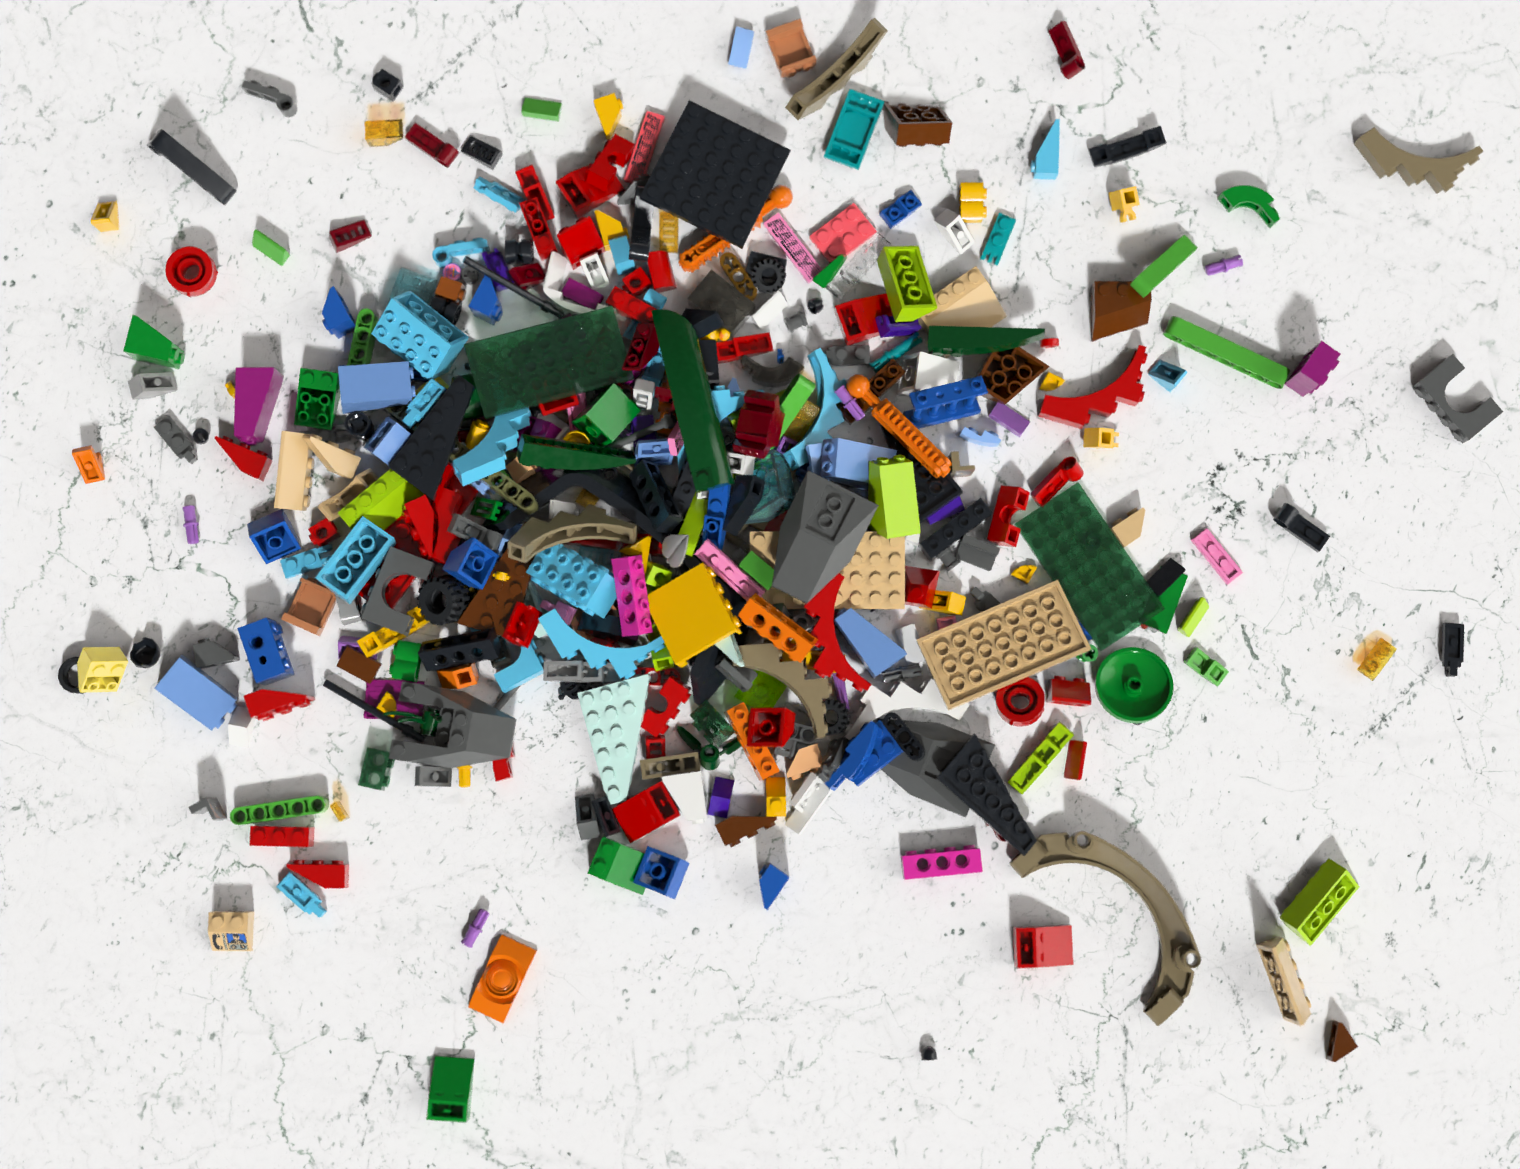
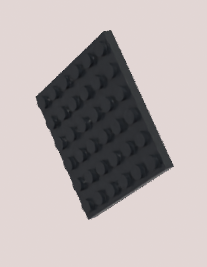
(715, 174)

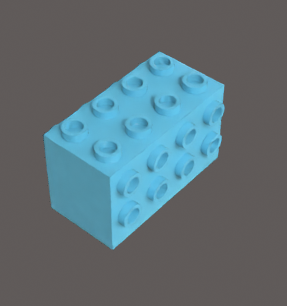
(419, 335)
(574, 579)

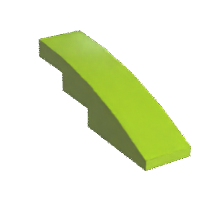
(1040, 758)

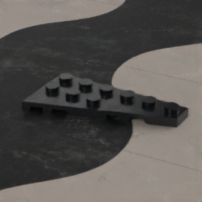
(431, 445)
(930, 491)
(981, 788)

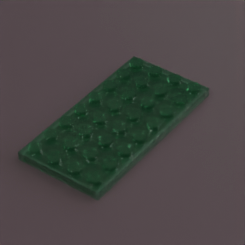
(548, 362)
(1090, 566)

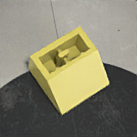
(100, 669)

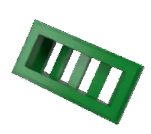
(830, 271)

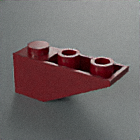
(642, 347)

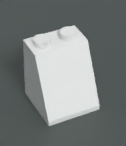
(926, 372)
(689, 795)

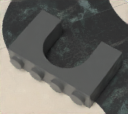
(1432, 390)
(395, 564)

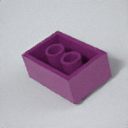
(1313, 369)

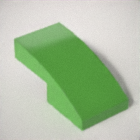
(1206, 667)

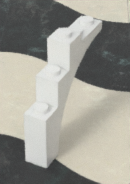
(902, 697)

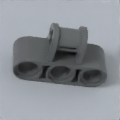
(791, 743)

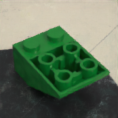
(317, 398)
(451, 1089)

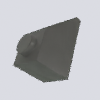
(629, 194)
(211, 654)
(586, 817)

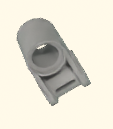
(349, 612)

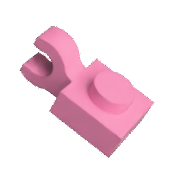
(564, 610)

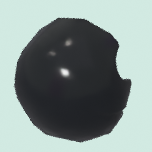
(145, 653)

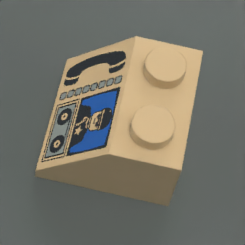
(231, 930)

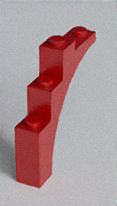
(1074, 410)
(447, 503)
(831, 657)

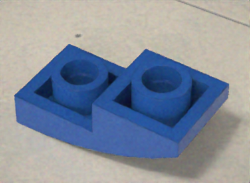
(900, 209)

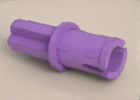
(1223, 265)
(850, 403)
(191, 524)
(475, 928)

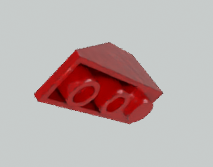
(538, 228)
(249, 462)
(325, 875)

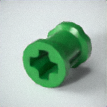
(1090, 656)

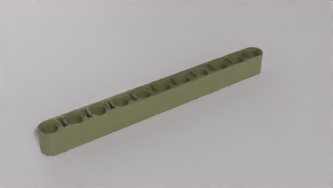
(503, 489)

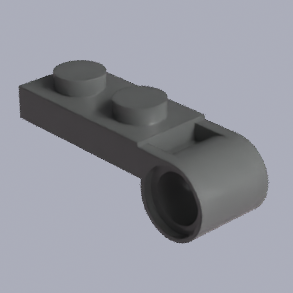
(271, 94)
(466, 529)

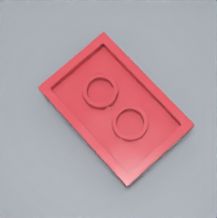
(843, 233)

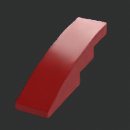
(749, 345)

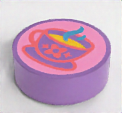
(452, 272)

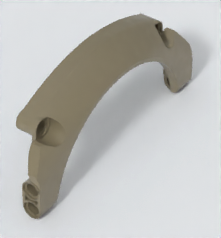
(1174, 934)

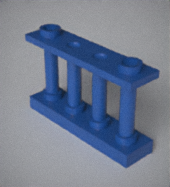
(946, 402)

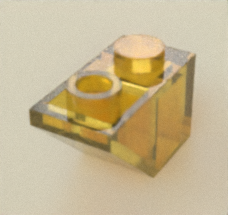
(383, 132)

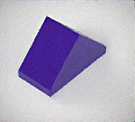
(721, 797)

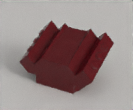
(758, 424)

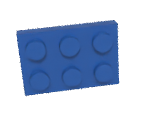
(883, 753)

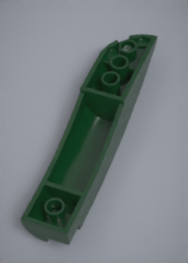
(693, 401)

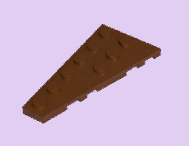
(496, 601)

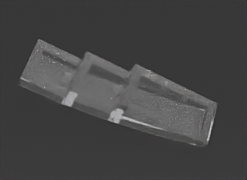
(857, 266)

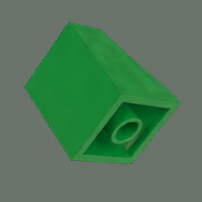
(150, 346)
(606, 416)

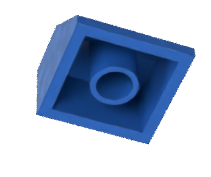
(486, 302)
(337, 315)
(273, 536)
(471, 563)
(661, 872)
(771, 883)

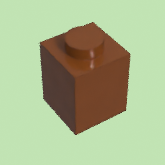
(450, 290)

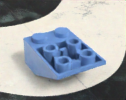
(387, 440)

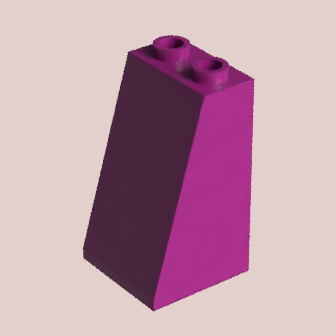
(254, 402)

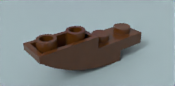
(879, 385)

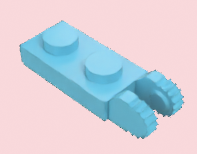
(305, 561)

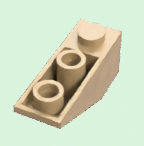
(334, 459)

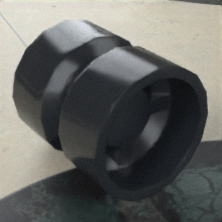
(519, 251)
(449, 310)
(359, 425)

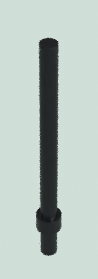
(544, 305)
(406, 730)

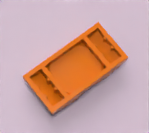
(502, 978)

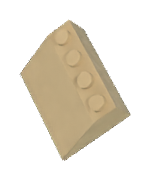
(965, 304)
(1284, 980)

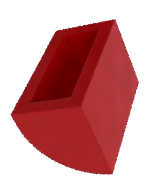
(661, 271)

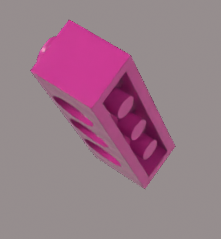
(632, 595)
(972, 864)

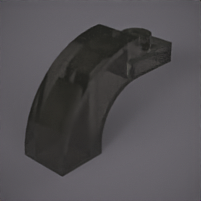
(772, 377)

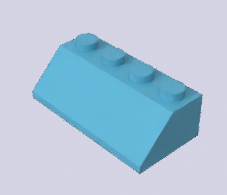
(355, 560)

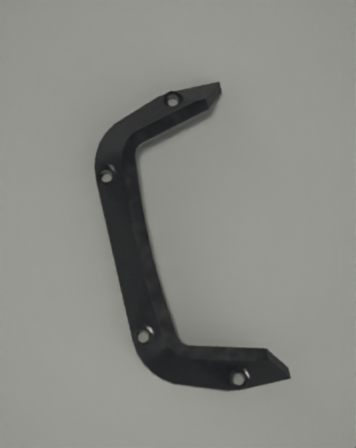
(622, 496)

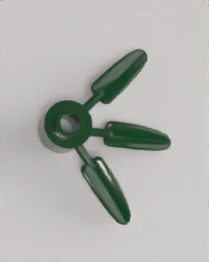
(428, 720)
(708, 754)

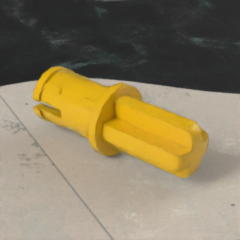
(464, 776)

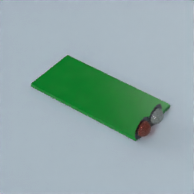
(1169, 599)

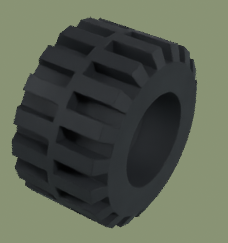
(431, 603)

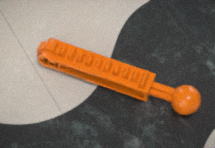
(710, 246)
(900, 427)

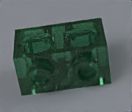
(711, 724)
(370, 767)

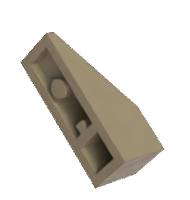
(670, 765)

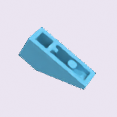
(1047, 159)

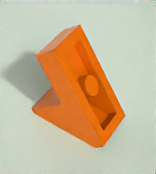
(89, 464)

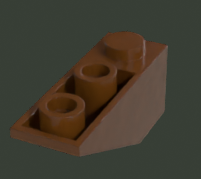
(737, 827)

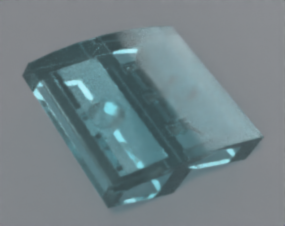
(418, 283)

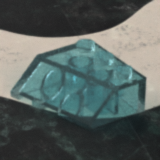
(778, 488)

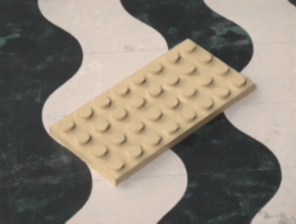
(871, 578)
(1003, 645)

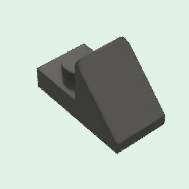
(433, 776)

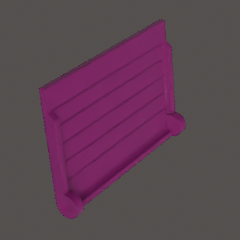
(378, 688)

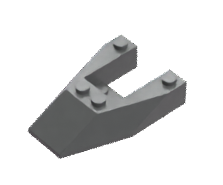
(466, 736)

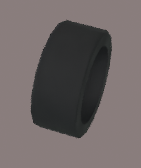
(63, 675)

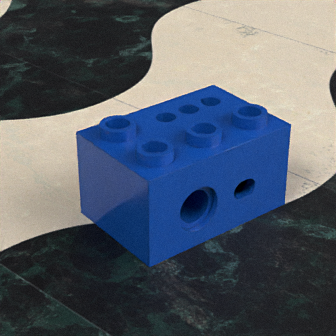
(270, 660)

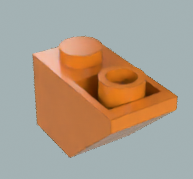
(459, 676)

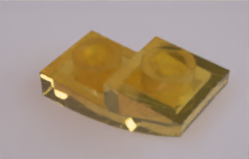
(802, 421)
(1376, 659)

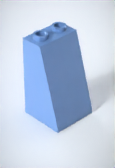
(375, 386)
(849, 460)
(868, 643)
(196, 693)

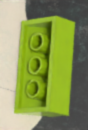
(906, 282)
(381, 501)
(1319, 901)

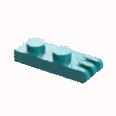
(998, 238)

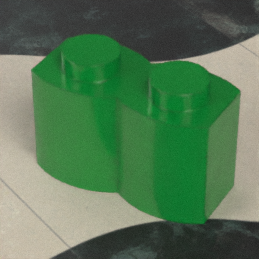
(407, 661)

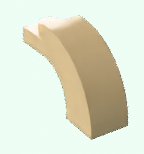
(334, 504)

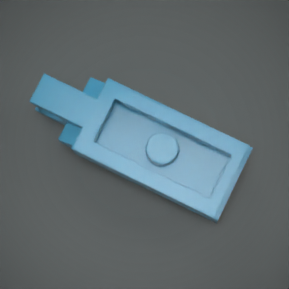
(499, 194)
(423, 403)
(301, 895)

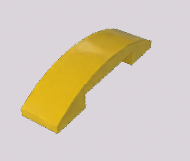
(384, 638)

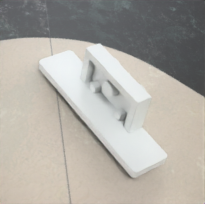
(807, 802)

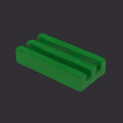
(493, 510)

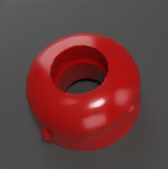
(181, 261)
(1021, 717)

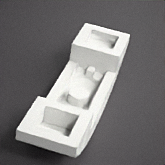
(557, 297)

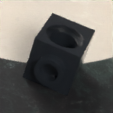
(390, 91)

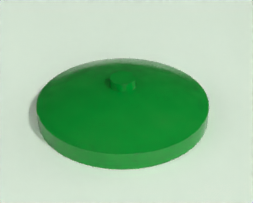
(1134, 685)

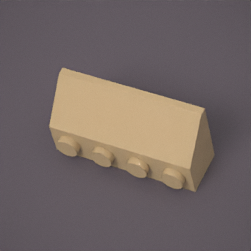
(293, 472)

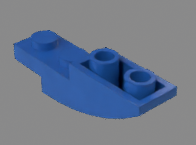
(715, 517)
(860, 752)

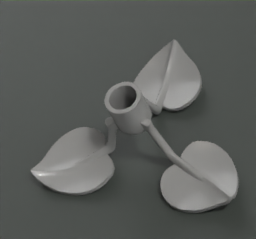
(674, 549)

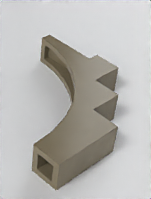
(836, 77)
(1389, 159)
(565, 527)
(791, 673)

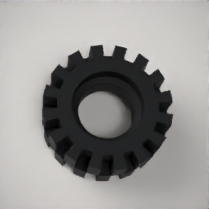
(757, 275)
(843, 716)

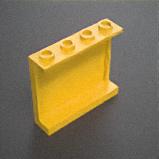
(692, 613)

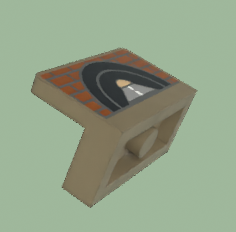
(956, 469)

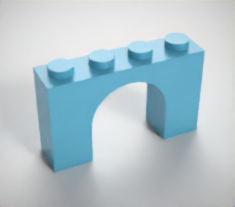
(523, 670)

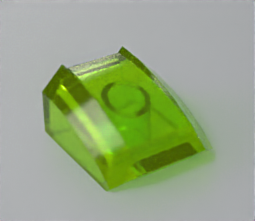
(763, 693)

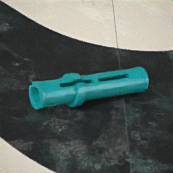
(896, 352)

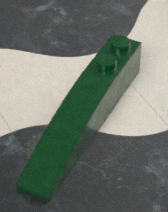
(979, 340)
(569, 455)

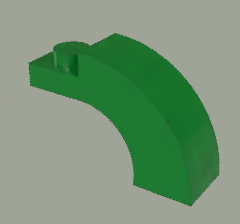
(1251, 198)

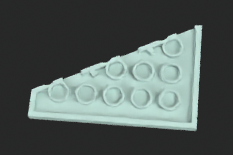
(614, 725)

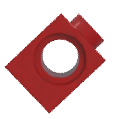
(636, 275)
(332, 532)

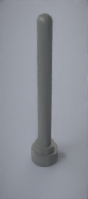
(667, 421)

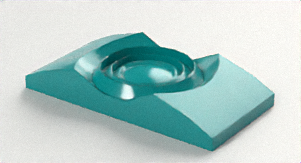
(854, 129)

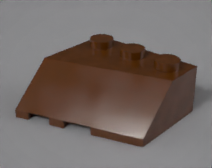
(916, 125)
(1116, 308)
(1009, 373)

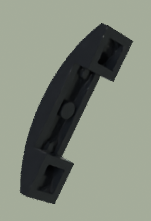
(1127, 148)

